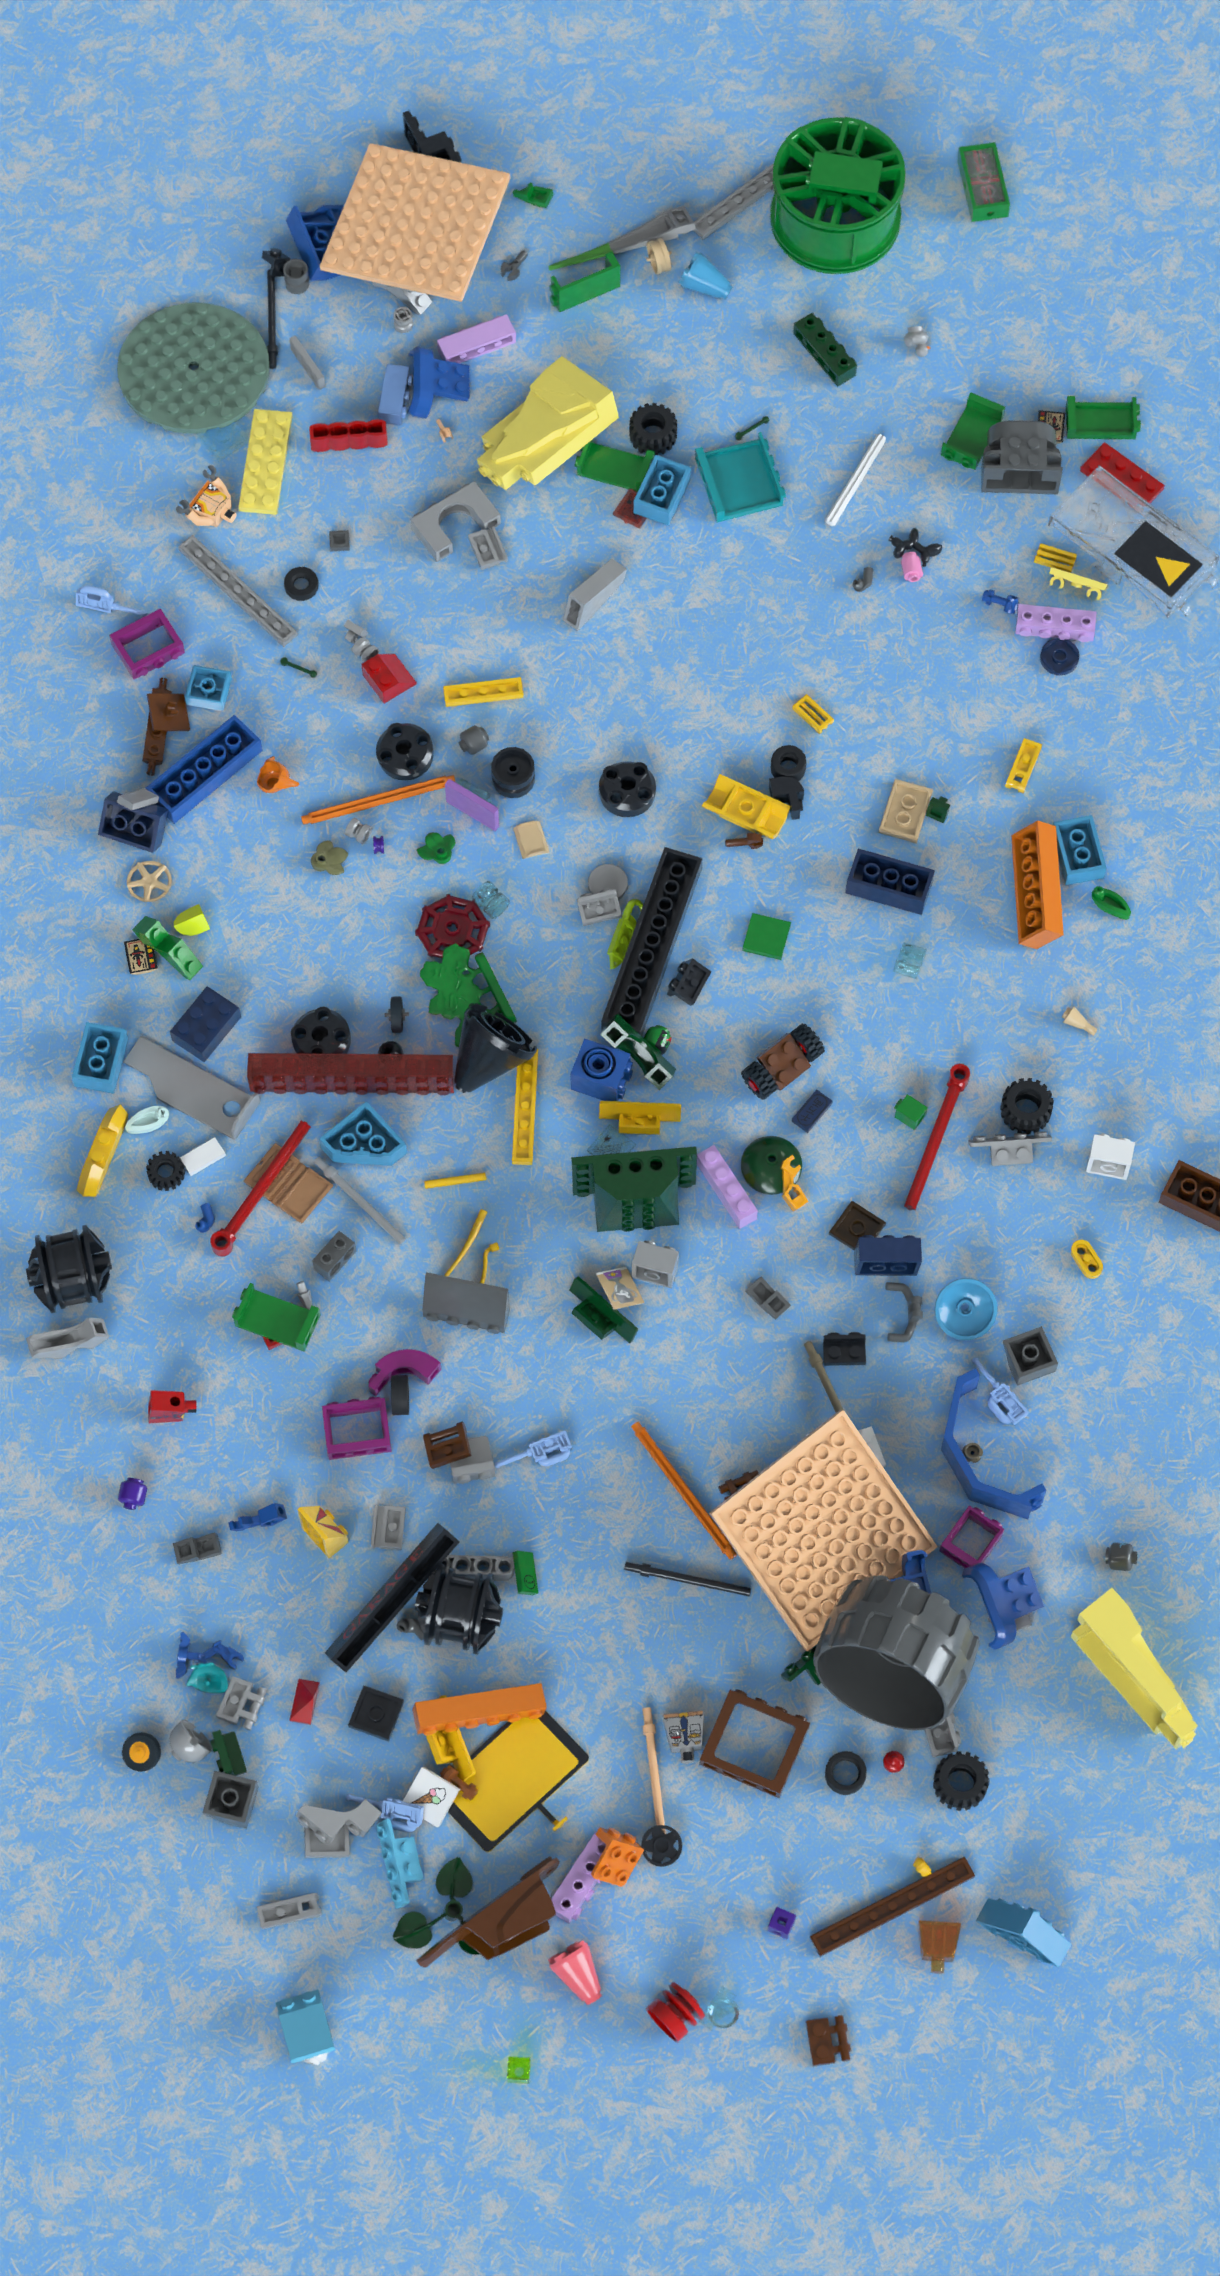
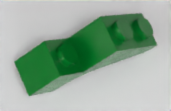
(168, 946)

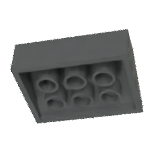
(465, 1303)

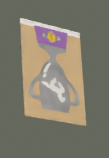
(620, 1288)

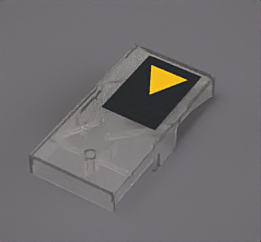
(1135, 541)

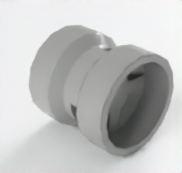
(403, 319)
(364, 649)
(358, 830)

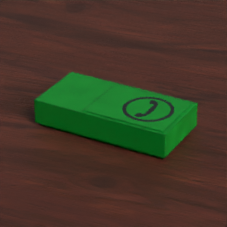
(525, 1573)

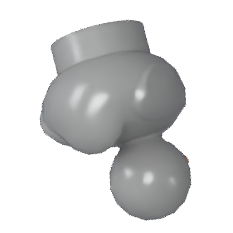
(918, 337)

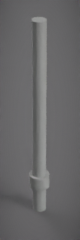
(332, 1174)

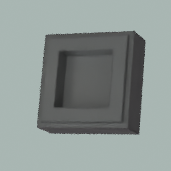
(339, 540)

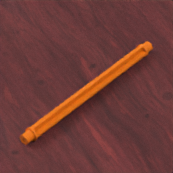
(375, 800)
(684, 1490)

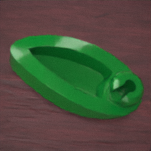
(1111, 902)

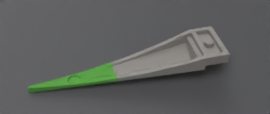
(664, 226)

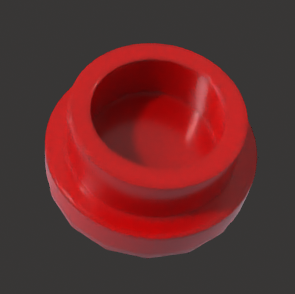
(893, 1761)

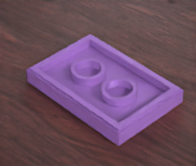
(472, 804)

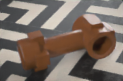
(450, 1774)

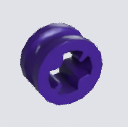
(378, 844)

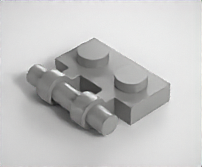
(235, 1700)

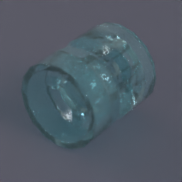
(492, 901)

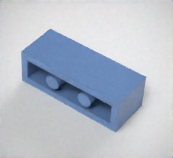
(395, 394)

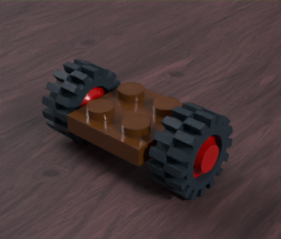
(783, 1061)

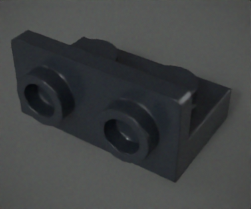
(689, 981)
(844, 1349)

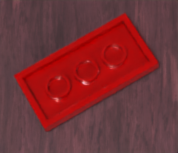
(1124, 471)

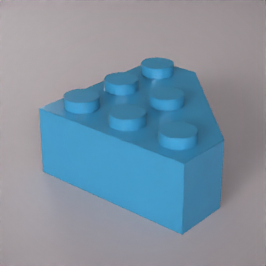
(363, 1140)
(1024, 1930)

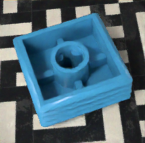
(198, 692)

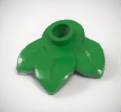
(437, 848)

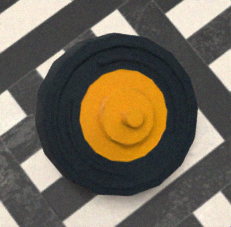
(141, 1752)

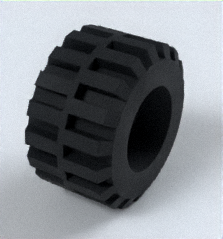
(653, 416)
(1030, 1091)
(964, 1763)

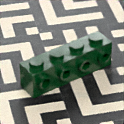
(825, 349)

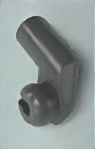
(862, 584)

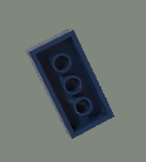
(889, 881)

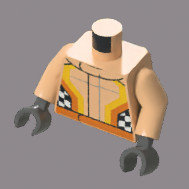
(210, 504)

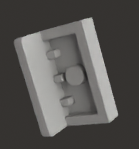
(599, 907)
(943, 1738)

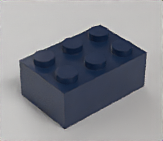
(137, 827)
(205, 1024)
(887, 1256)

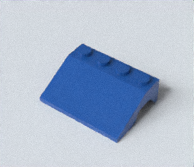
(312, 235)

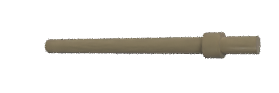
(816, 1362)

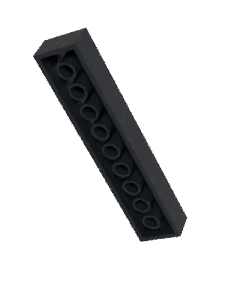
(653, 939)

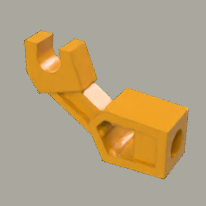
(788, 1174)

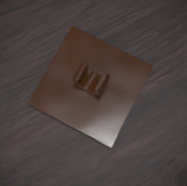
(168, 712)

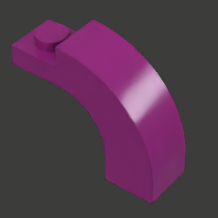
(402, 1362)

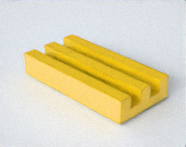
(1055, 555)
(818, 728)

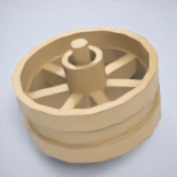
(658, 256)

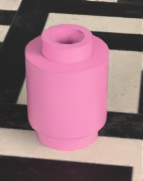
(911, 566)

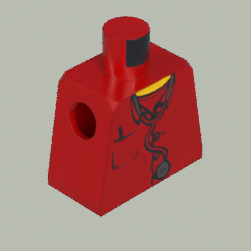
(168, 1406)

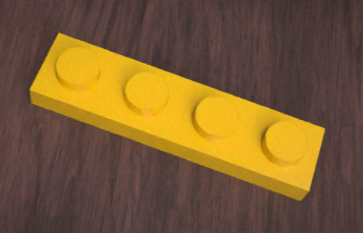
(483, 692)

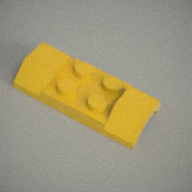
(747, 807)

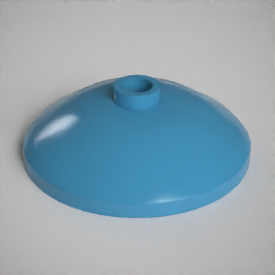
(973, 1321)

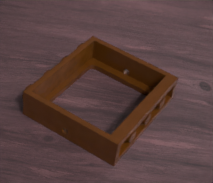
(772, 1787)

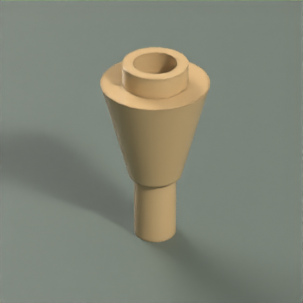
(1076, 1019)

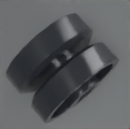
(513, 772)

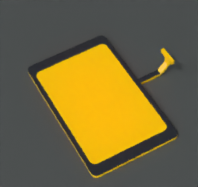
(515, 1776)

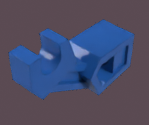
(266, 1516)

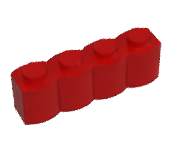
(353, 435)

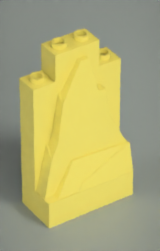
(552, 424)
(1115, 1646)

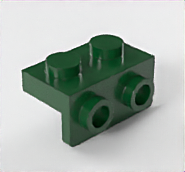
(230, 1755)

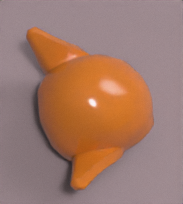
(274, 777)

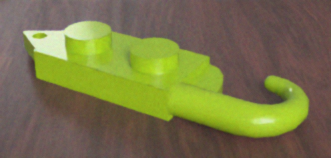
(623, 934)

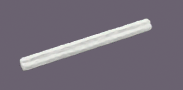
(855, 479)

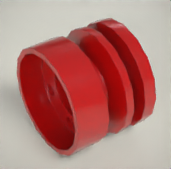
(673, 2013)

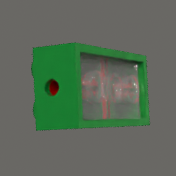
(983, 182)

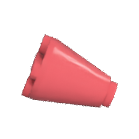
(577, 1971)

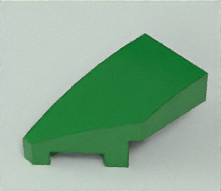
(535, 195)

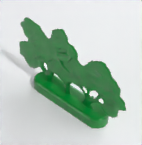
(458, 990)

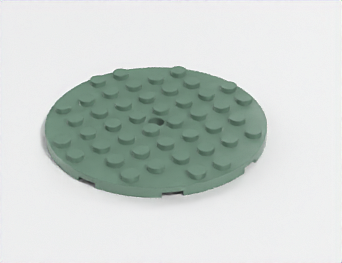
(181, 400)

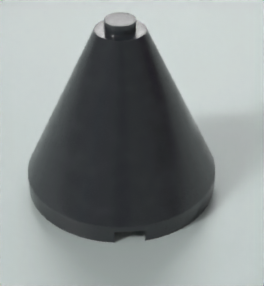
(488, 1048)

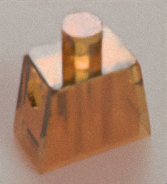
(938, 1942)

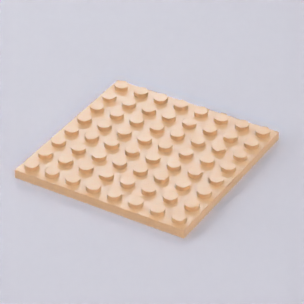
(415, 222)
(819, 1524)

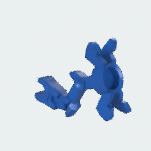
(226, 1654)

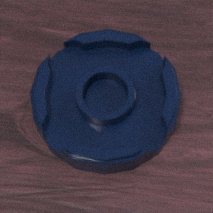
(1059, 656)

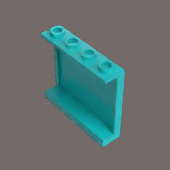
(740, 479)

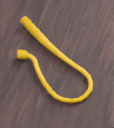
(472, 1235)

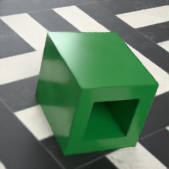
(910, 1111)

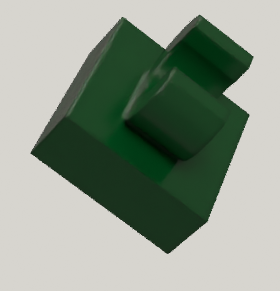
(938, 809)

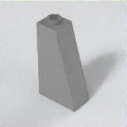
(593, 593)

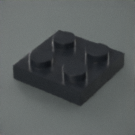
(376, 1713)

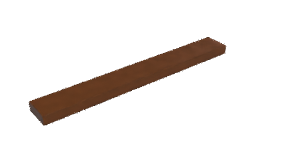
(892, 1906)

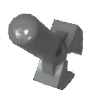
(513, 266)

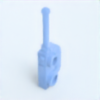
(88, 597)
(1003, 1395)
(542, 1447)
(396, 1808)

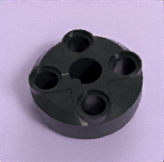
(404, 751)
(627, 788)
(321, 1035)

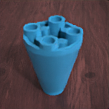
(705, 278)

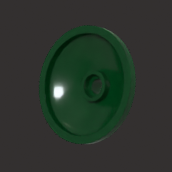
(767, 1175)

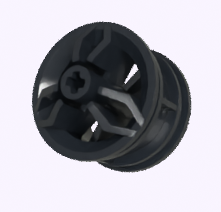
(69, 1268)
(459, 1609)

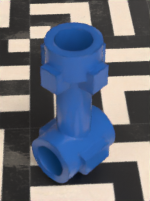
(1011, 603)

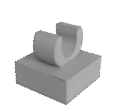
(354, 631)

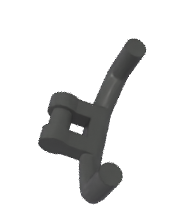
(914, 1311)

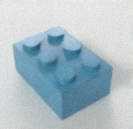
(662, 490)
(1079, 850)
(100, 1057)

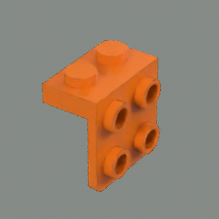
(617, 1858)

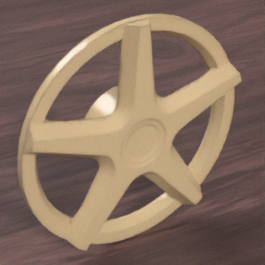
(149, 880)

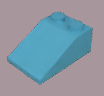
(305, 2026)

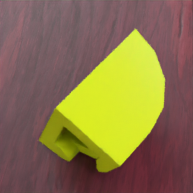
(191, 921)

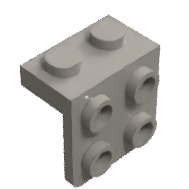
(476, 1466)

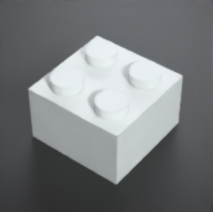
(1110, 1156)

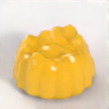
(922, 1867)

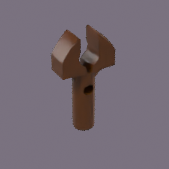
(753, 840)

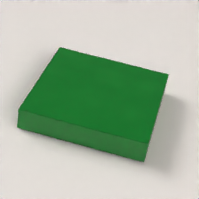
(766, 936)

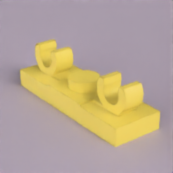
(1077, 581)

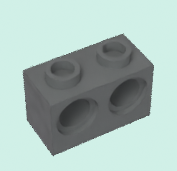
(334, 1256)

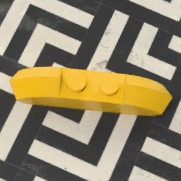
(102, 1151)

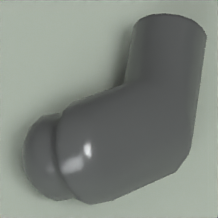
(410, 1626)

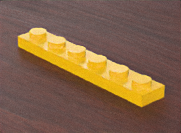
(525, 1112)

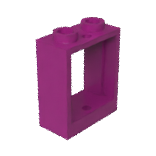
(958, 1555)

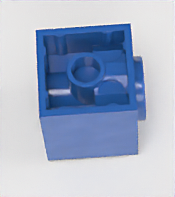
(601, 1071)

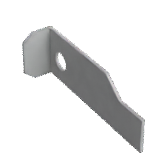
(191, 1088)

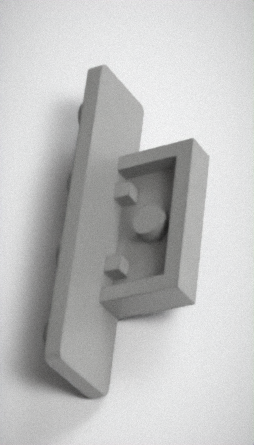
(1010, 1149)

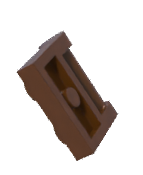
(448, 1450)

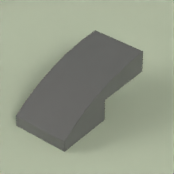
(767, 1298)
(197, 1549)

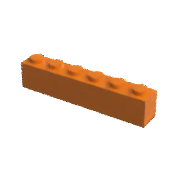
(479, 1708)

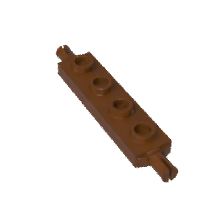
(155, 740)

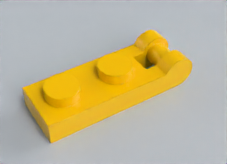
(1023, 765)

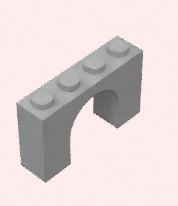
(467, 500)

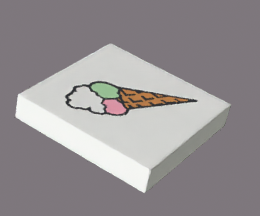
(433, 1794)

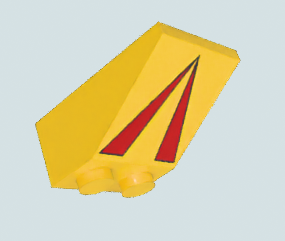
(322, 1529)

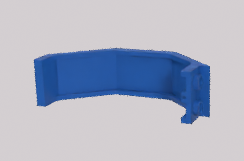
(978, 1492)

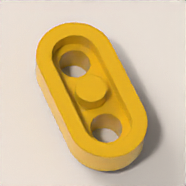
(1086, 1260)

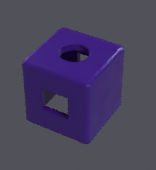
(784, 1916)

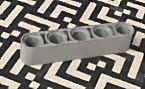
(474, 1562)

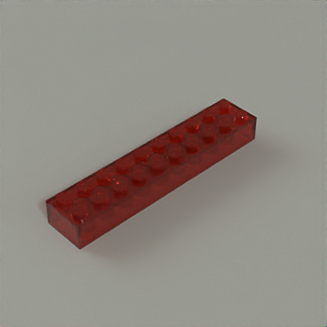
(350, 1073)

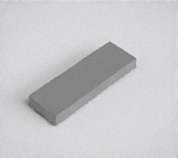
(307, 362)

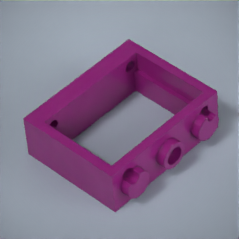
(138, 629)
(358, 1448)

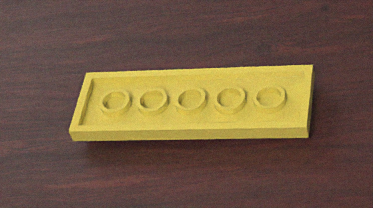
(265, 461)

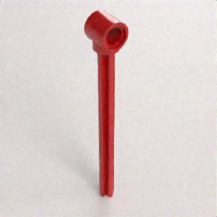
(955, 1087)
(228, 1234)

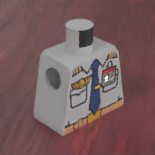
(684, 1733)

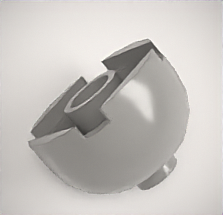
(188, 1744)

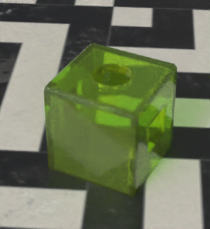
(518, 2062)

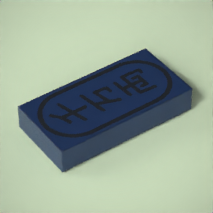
(812, 1111)

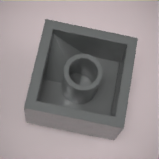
(1030, 1356)
(231, 1799)

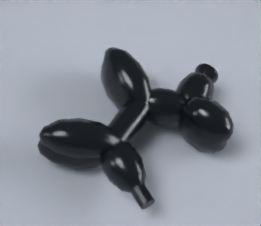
(926, 552)

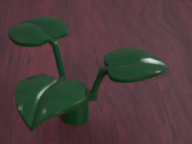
(452, 1880)

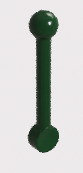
(739, 435)
(284, 661)

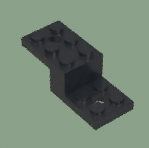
(435, 145)

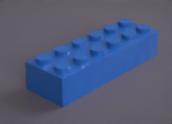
(205, 768)

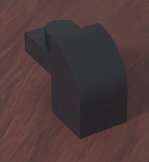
(788, 791)

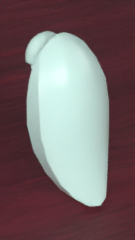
(147, 1120)

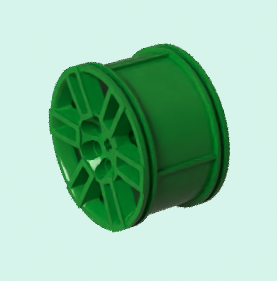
(826, 245)

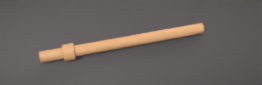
(649, 1730)

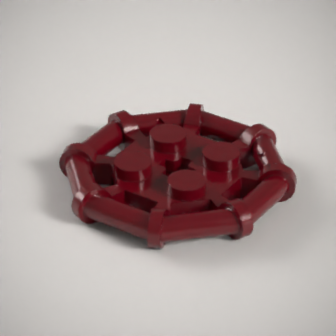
(450, 916)

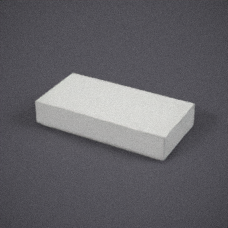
(202, 1156)

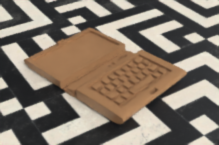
(295, 1188)

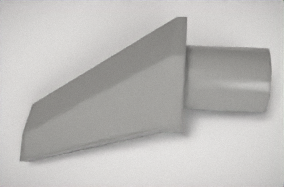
(304, 1295)

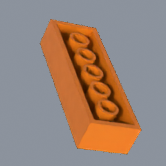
(1037, 885)

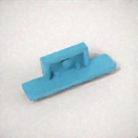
(400, 1861)

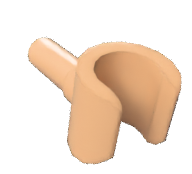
(444, 431)

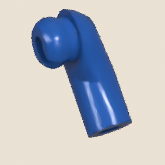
(207, 1220)

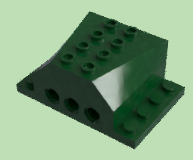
(635, 1187)

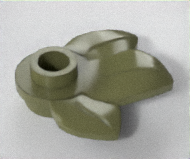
(330, 858)

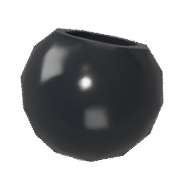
(390, 1047)

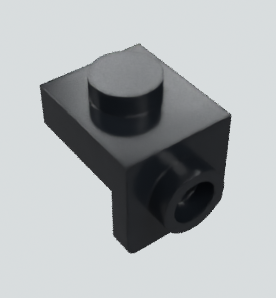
(277, 261)

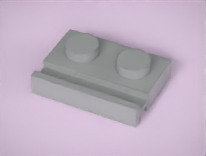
(487, 548)
(388, 1527)

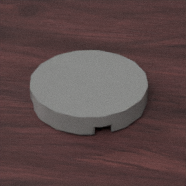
(608, 877)

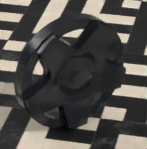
(661, 1845)

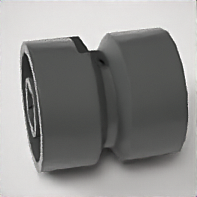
(296, 276)

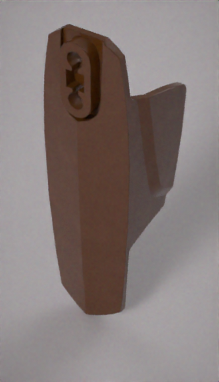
(505, 1921)

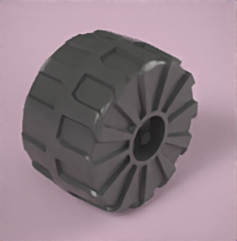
(896, 1653)

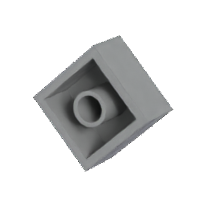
(655, 1264)

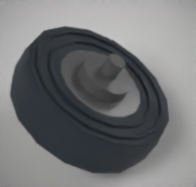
(396, 1014)

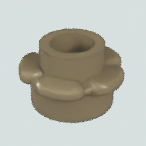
(978, 1452)

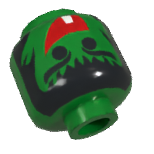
(658, 1038)

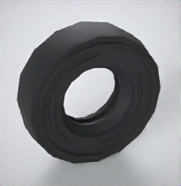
(298, 594)

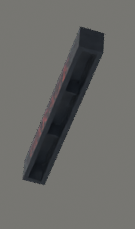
(391, 1597)

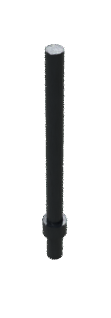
(272, 348)
(646, 1570)

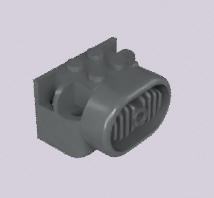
(1021, 459)

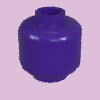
(132, 1493)

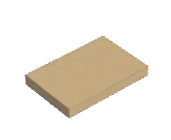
(905, 811)

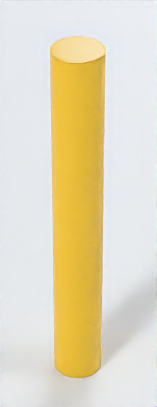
(455, 1180)

